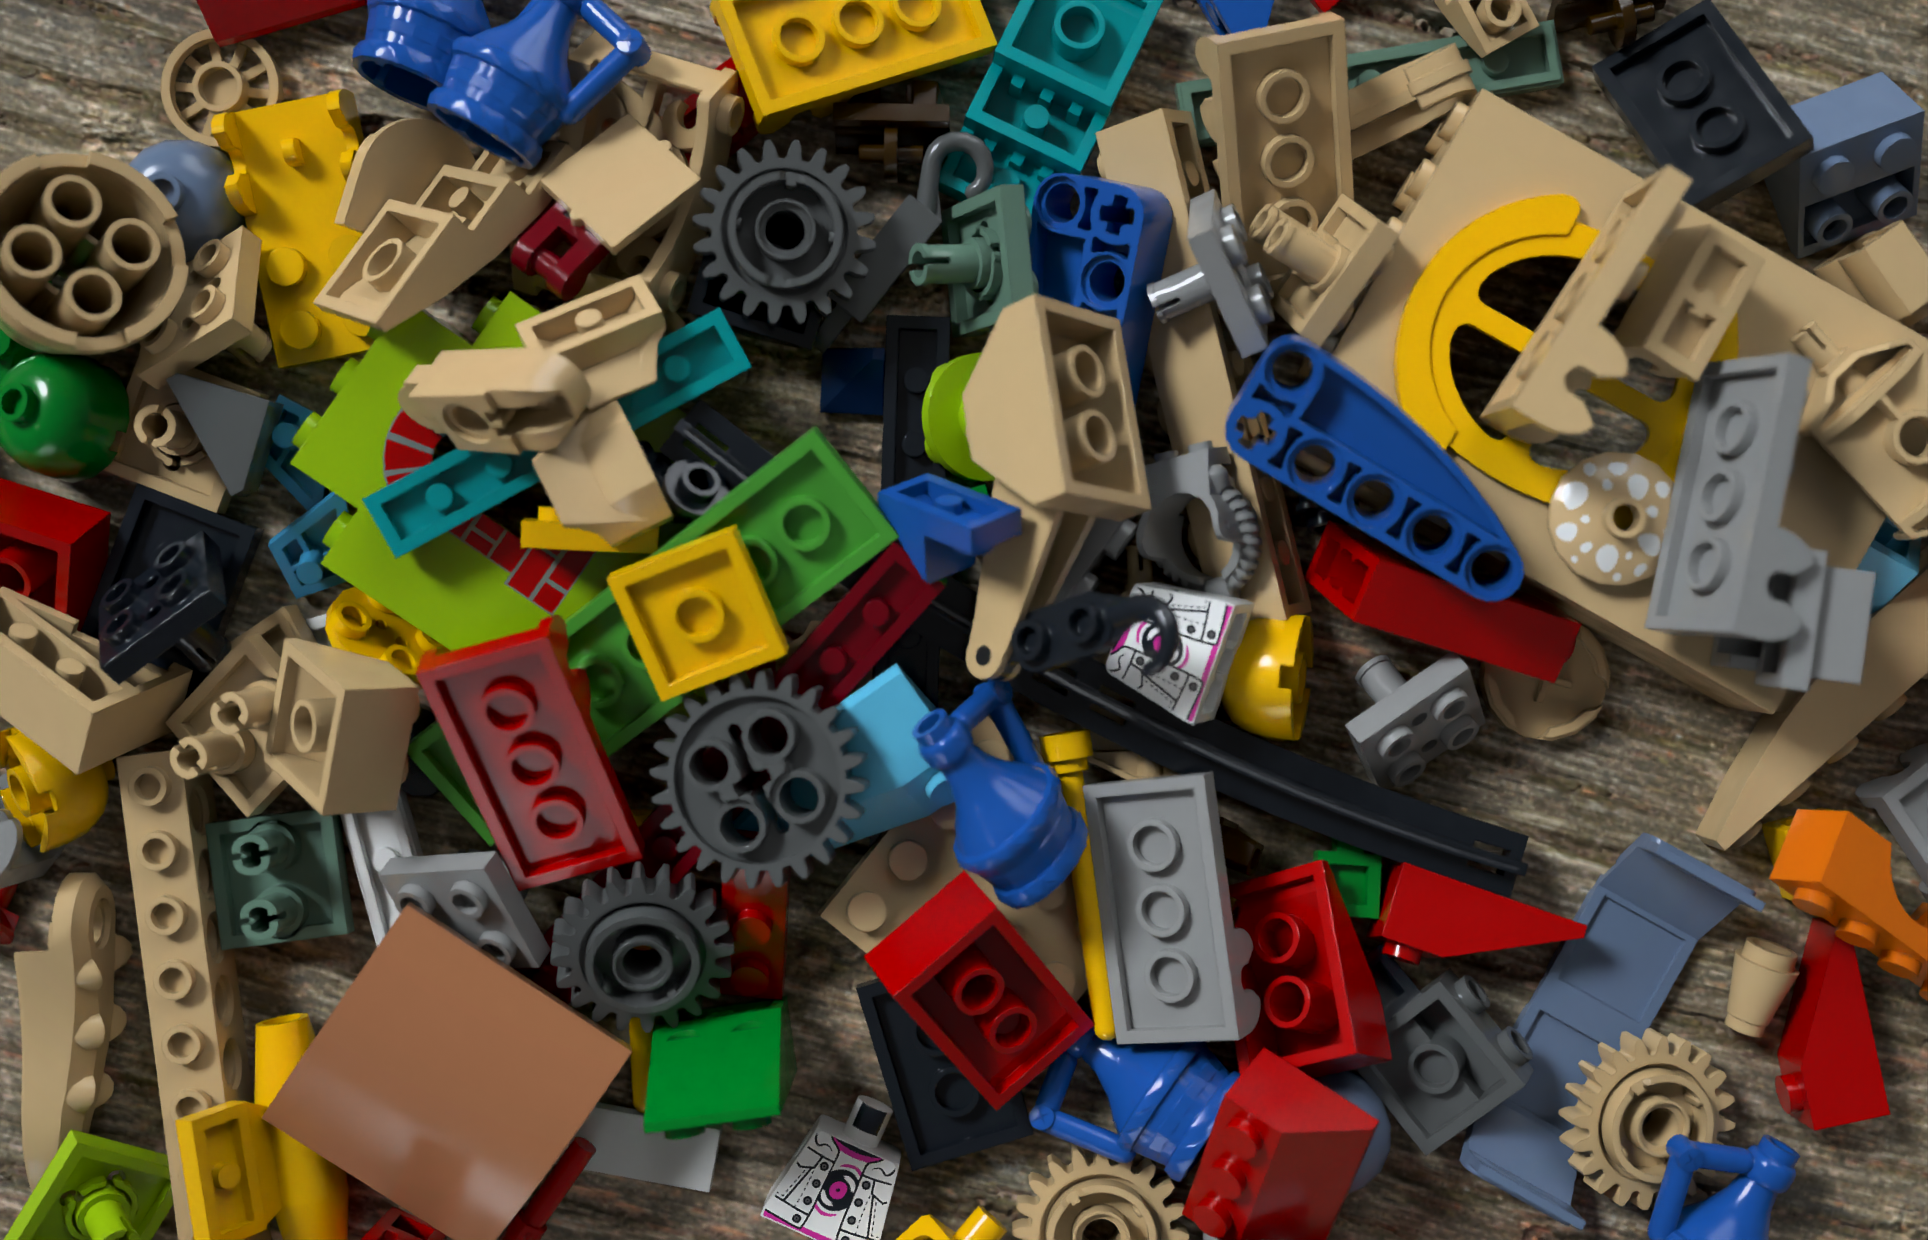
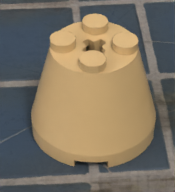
(100, 232)

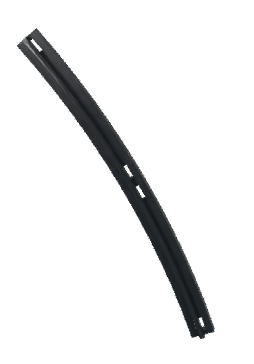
(1241, 763)

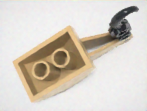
(1063, 441)

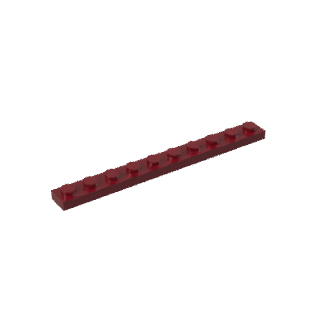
(832, 656)

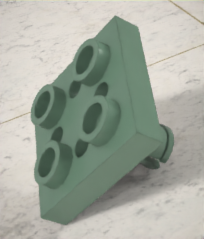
(981, 258)

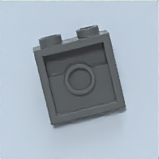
(1447, 1061)

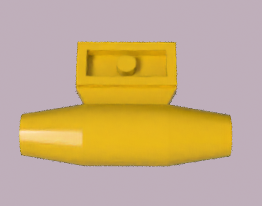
(248, 1170)

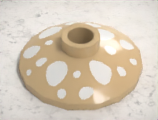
(1583, 517)

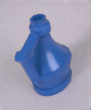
(412, 42)
(514, 81)
(1007, 813)
(1157, 1096)
(1735, 1211)

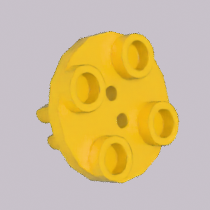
(372, 630)

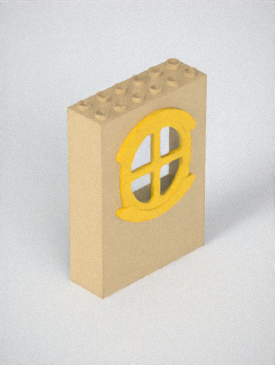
(1521, 191)

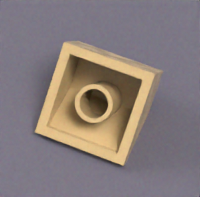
(341, 728)

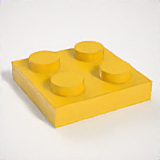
(698, 613)

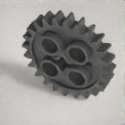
(707, 803)

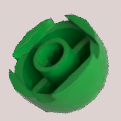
(62, 415)

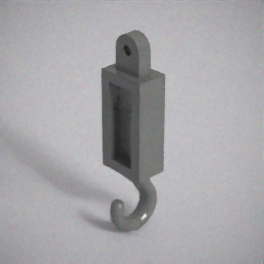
(910, 224)

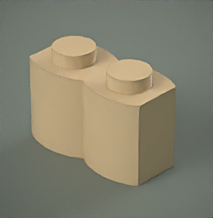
(1884, 272)

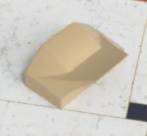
(606, 335)
(603, 478)

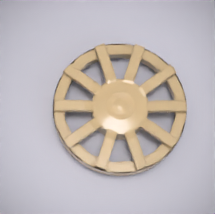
(216, 84)

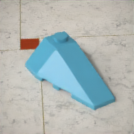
(900, 780)

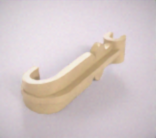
(1406, 99)

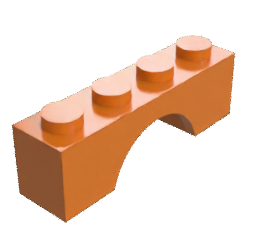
(1843, 874)

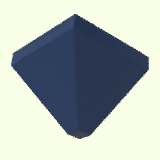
(853, 381)

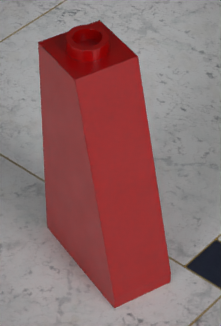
(1406, 599)

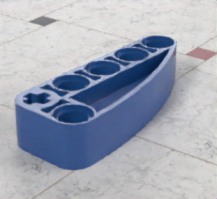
(1081, 253)
(1368, 442)

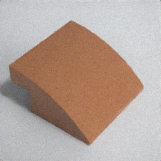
(447, 1079)

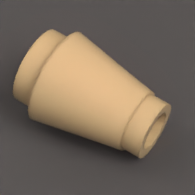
(1759, 984)

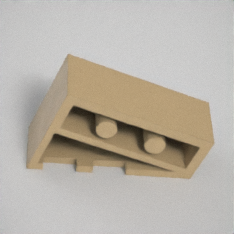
(63, 697)

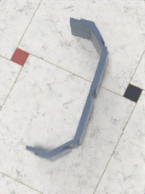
(1614, 980)

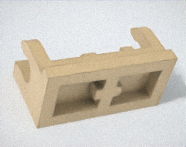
(1688, 301)

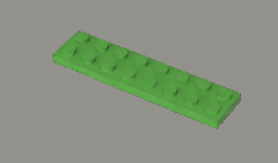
(805, 532)

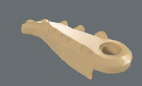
(68, 1018)

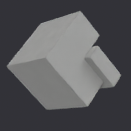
(1832, 634)

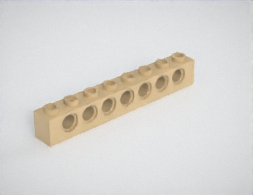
(186, 973)

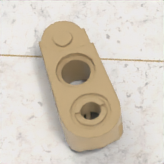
(497, 398)

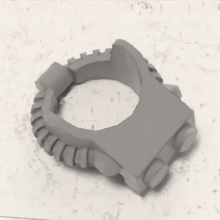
(1171, 486)

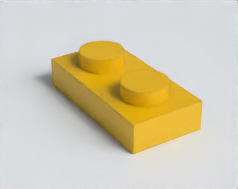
(549, 533)

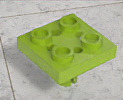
(101, 1209)

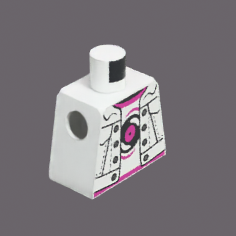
(1208, 642)
(838, 1178)

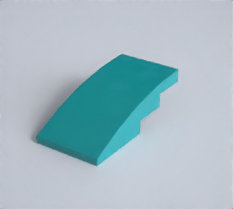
(1050, 89)

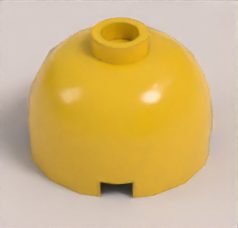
(1268, 678)
(48, 796)

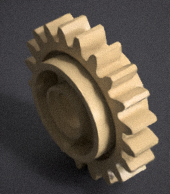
(1643, 1077)
(1099, 1190)

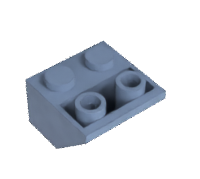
(1860, 166)

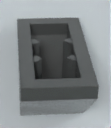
(231, 428)

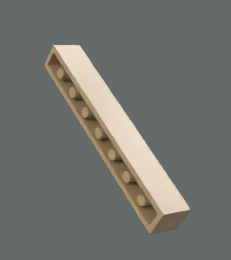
(1201, 366)

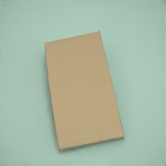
(432, 247)

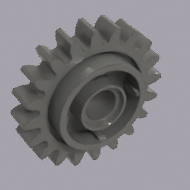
(791, 191)
(598, 941)

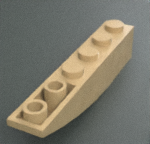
(1822, 722)

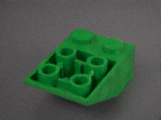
(720, 1068)

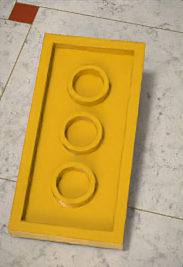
(829, 50)
(289, 186)

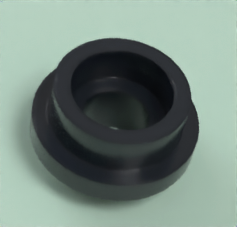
(692, 488)

